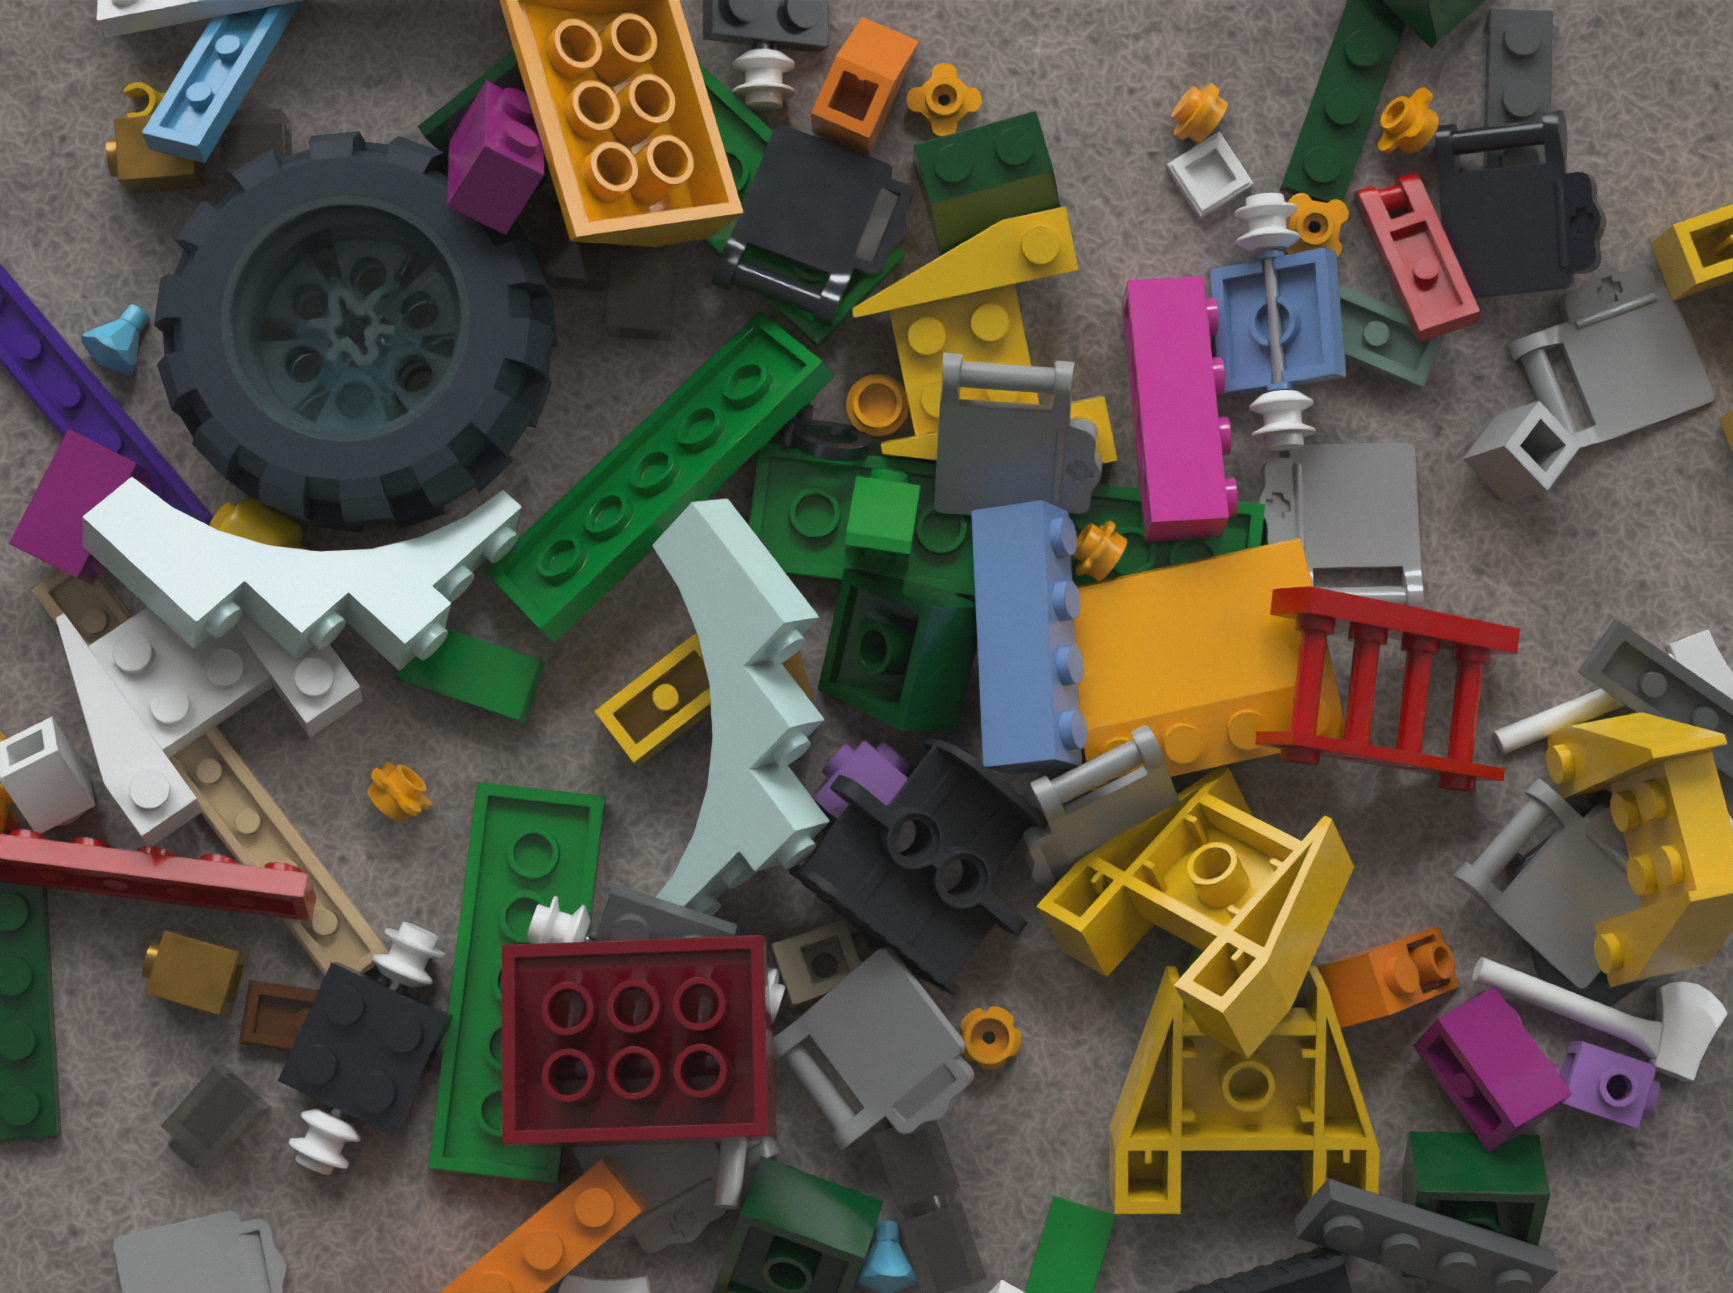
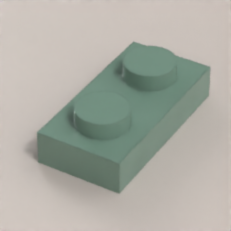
(1383, 340)

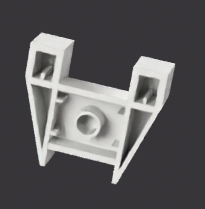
(156, 694)

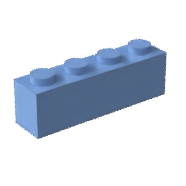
(1027, 638)

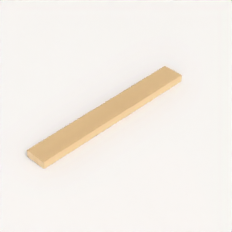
(233, 797)

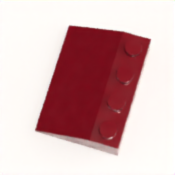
(637, 1043)

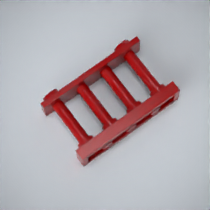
(1421, 636)

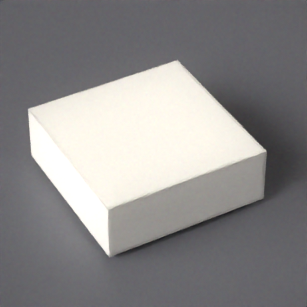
(1209, 175)

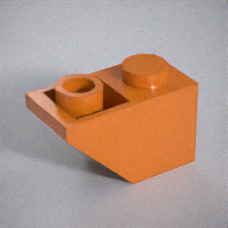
(862, 86)
(1389, 976)

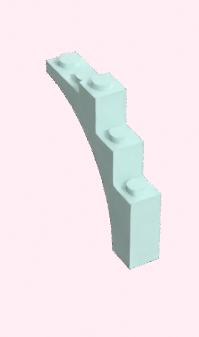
(300, 597)
(761, 718)

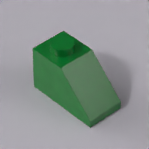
(882, 519)

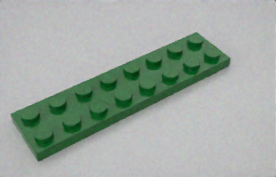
(806, 504)

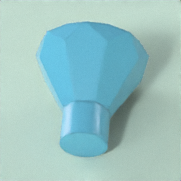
(118, 341)
(885, 1264)

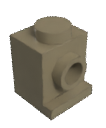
(798, 953)

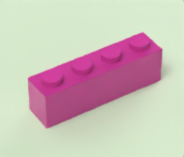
(1176, 409)

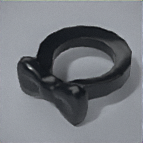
(798, 430)

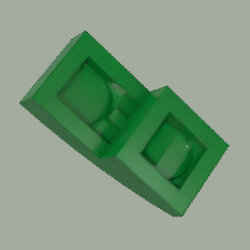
(478, 675)

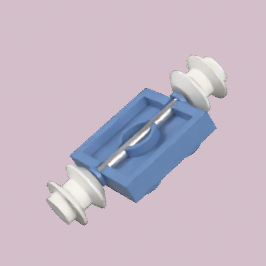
(1278, 321)

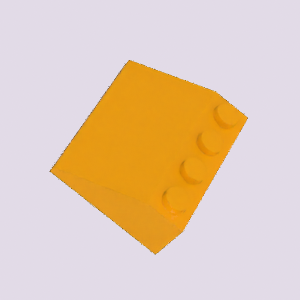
(623, 119)
(1196, 658)

